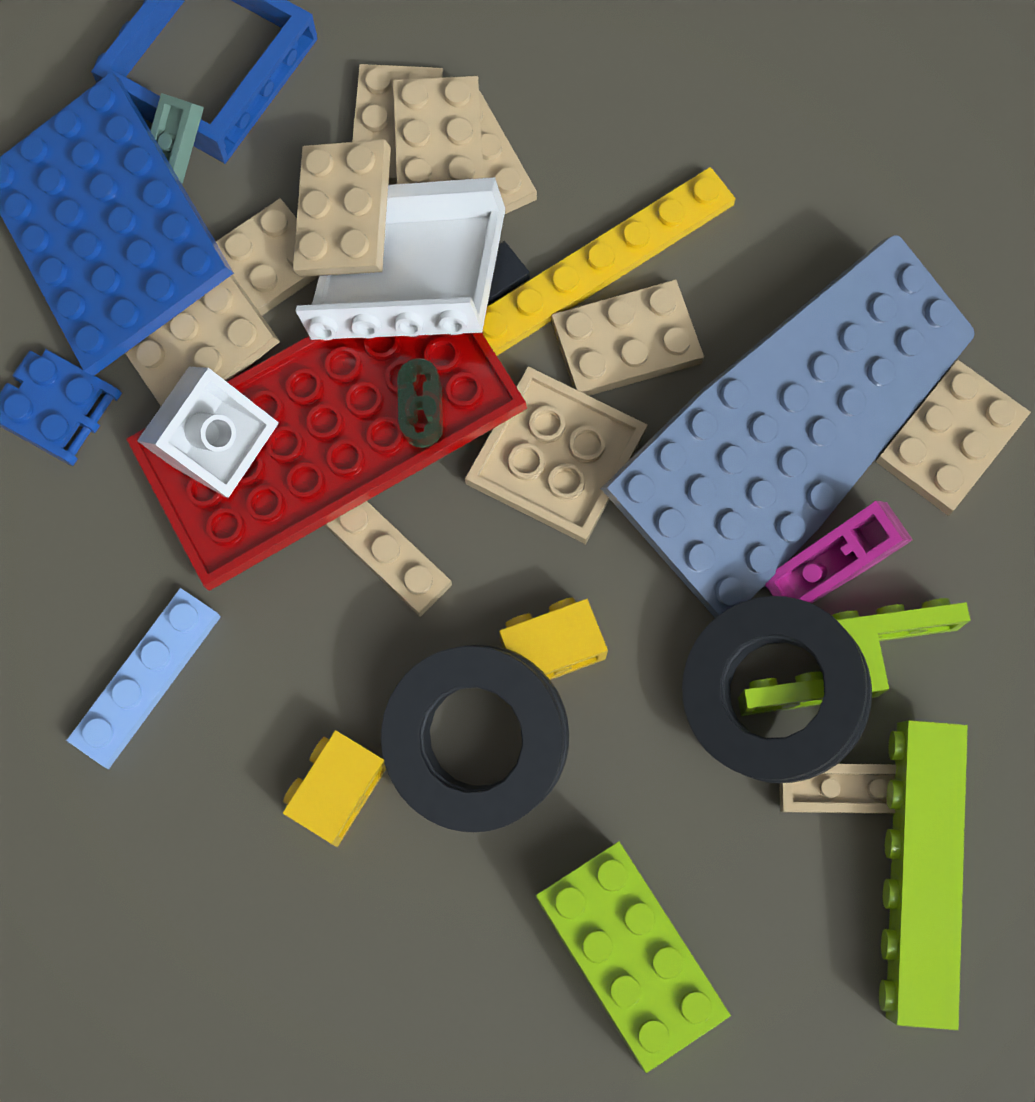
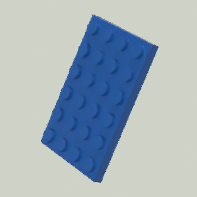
(106, 225)

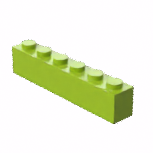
(925, 875)

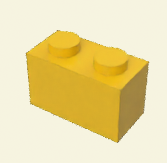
(557, 640)
(334, 787)

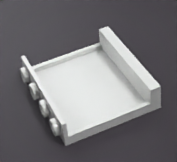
(434, 267)

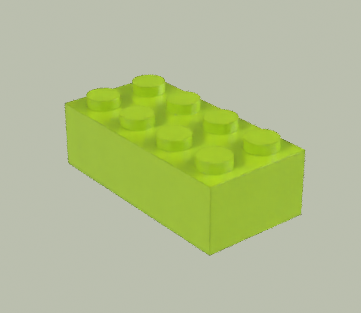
(632, 957)

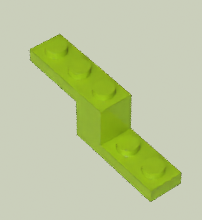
(867, 631)

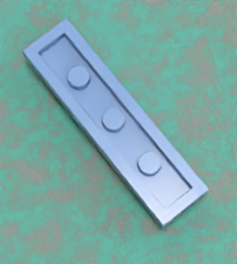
(143, 678)

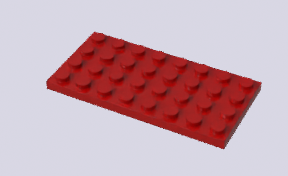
(332, 442)

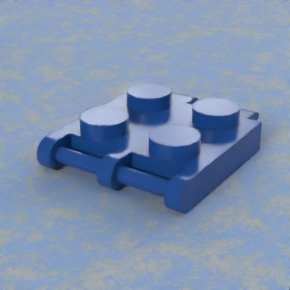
(53, 404)

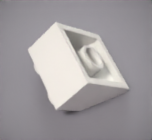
(208, 430)

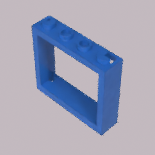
(252, 95)

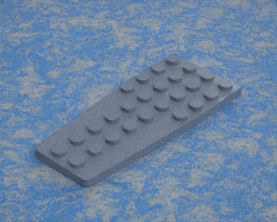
(791, 426)

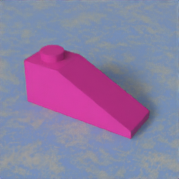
(841, 554)

